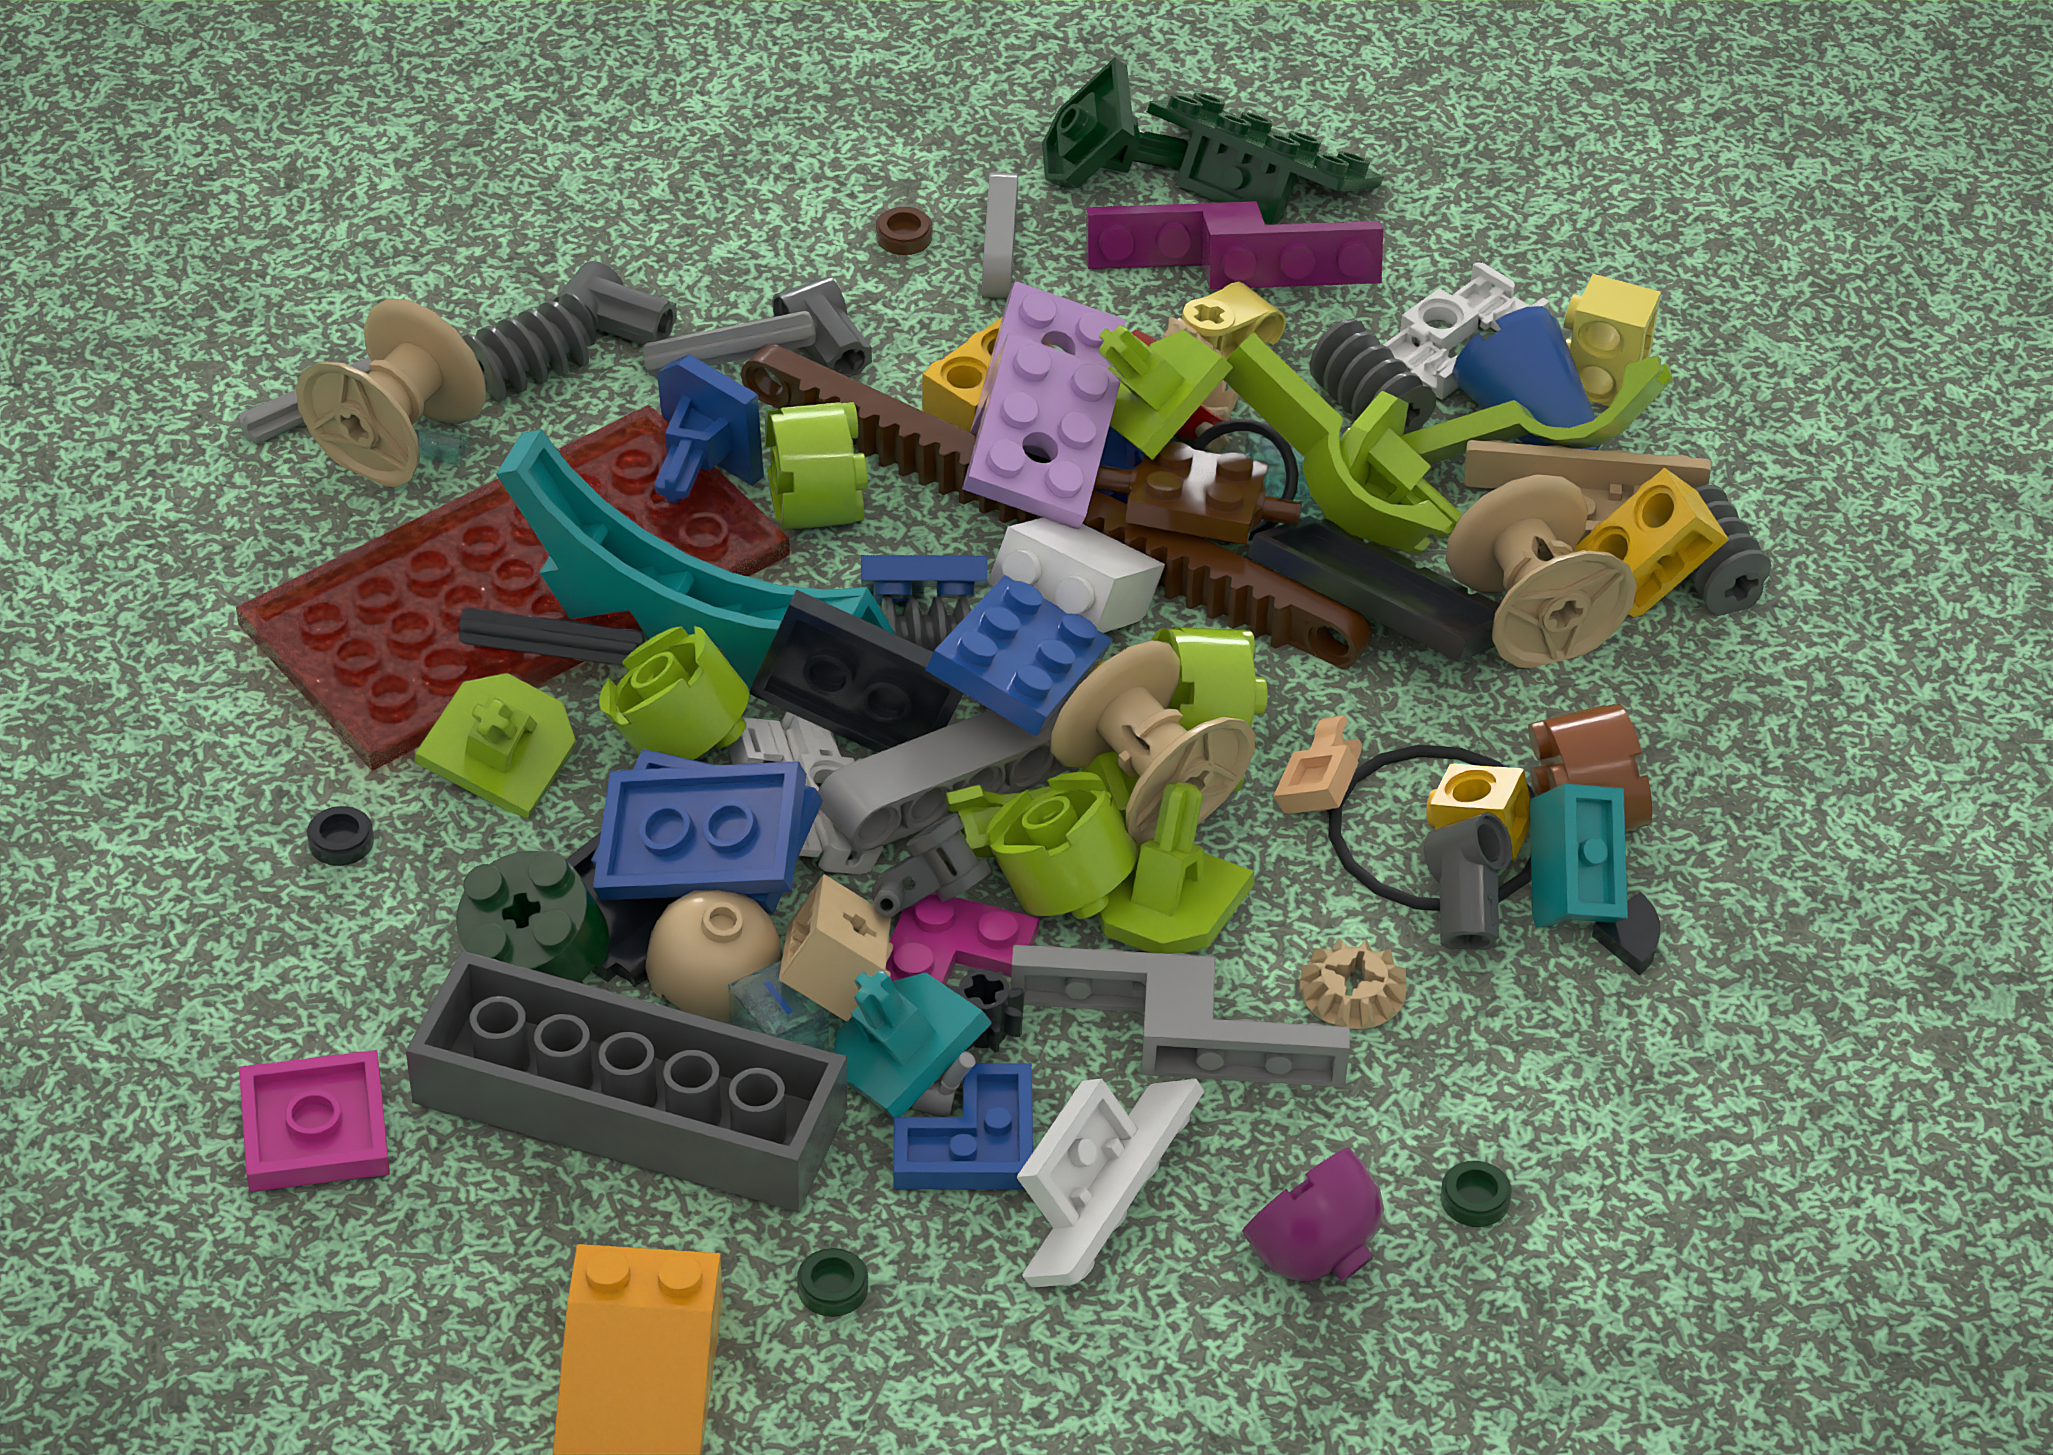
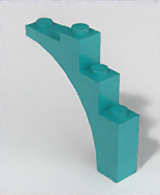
(612, 565)

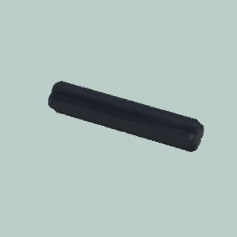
(547, 636)

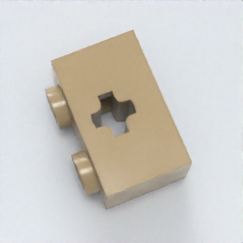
(831, 944)

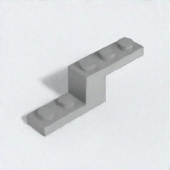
(1178, 1016)

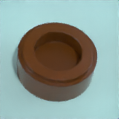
(904, 231)

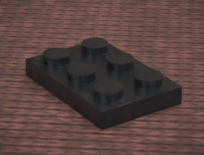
(852, 677)

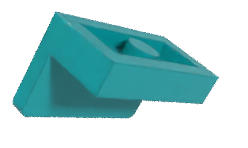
(1578, 855)

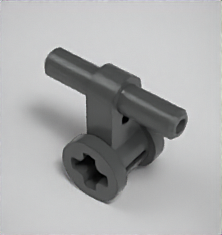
(938, 863)

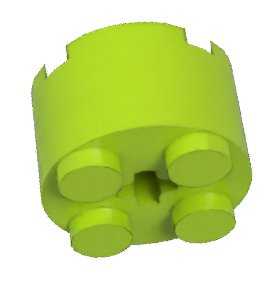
(814, 465)
(1215, 675)
(677, 696)
(1063, 846)

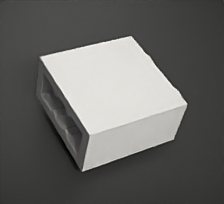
(1080, 571)

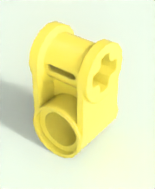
(1232, 315)

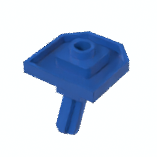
(708, 426)

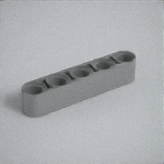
(907, 784)

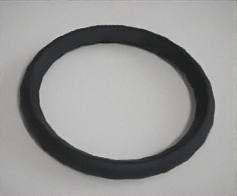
(1272, 435)

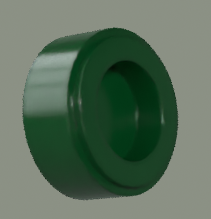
(1475, 1193)
(832, 1282)

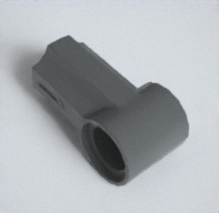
(619, 307)
(838, 340)
(1466, 865)

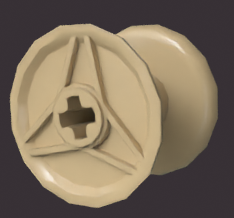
(415, 371)
(1555, 597)
(1126, 711)

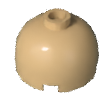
(706, 945)

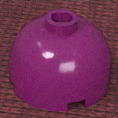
(1320, 1222)

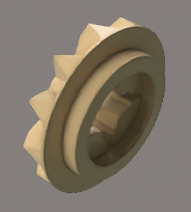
(1371, 1003)

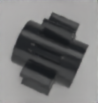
(1002, 1006)

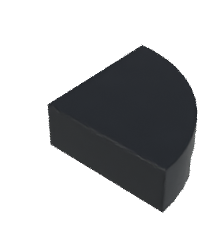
(1633, 938)

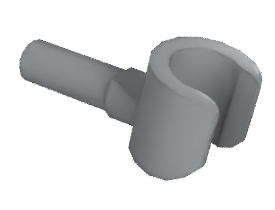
(940, 1095)

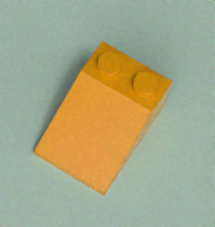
(638, 1351)

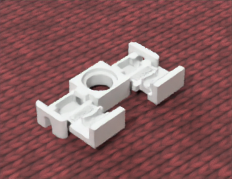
(1461, 310)
(818, 754)

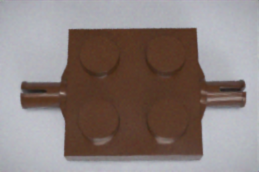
(1198, 493)

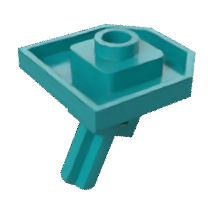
(904, 1037)

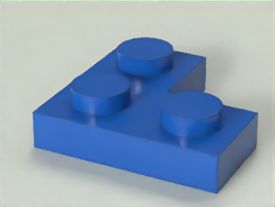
(907, 574)
(973, 1150)

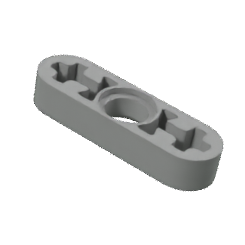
(1000, 235)

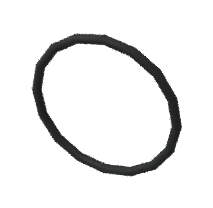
(1364, 876)

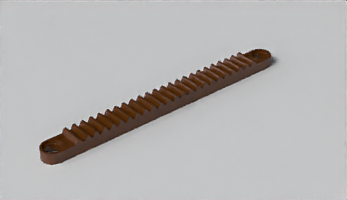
(1192, 565)

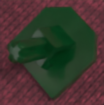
(1101, 132)

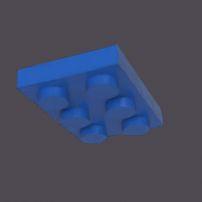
(1019, 654)
(700, 830)

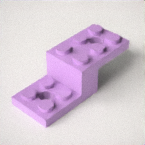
(1044, 405)

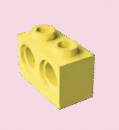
(1610, 329)

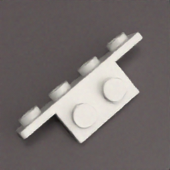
(1094, 1168)

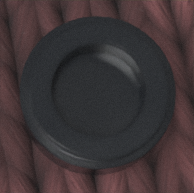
(340, 835)

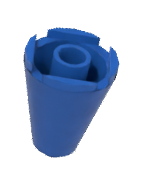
(1528, 365)

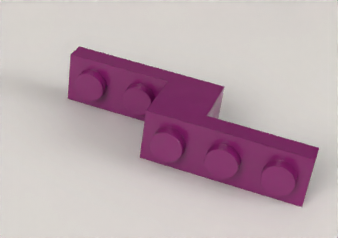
(1234, 245)

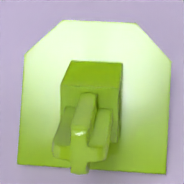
(1158, 384)
(1387, 463)
(500, 742)
(1177, 892)

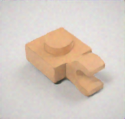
(1321, 775)

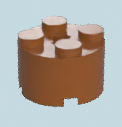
(1592, 750)

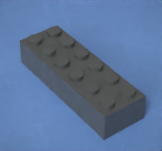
(628, 1080)

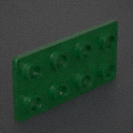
(1248, 161)

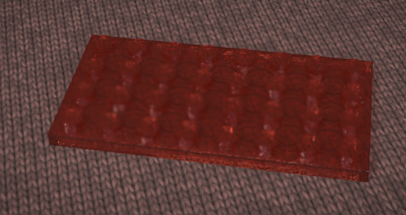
(379, 625)

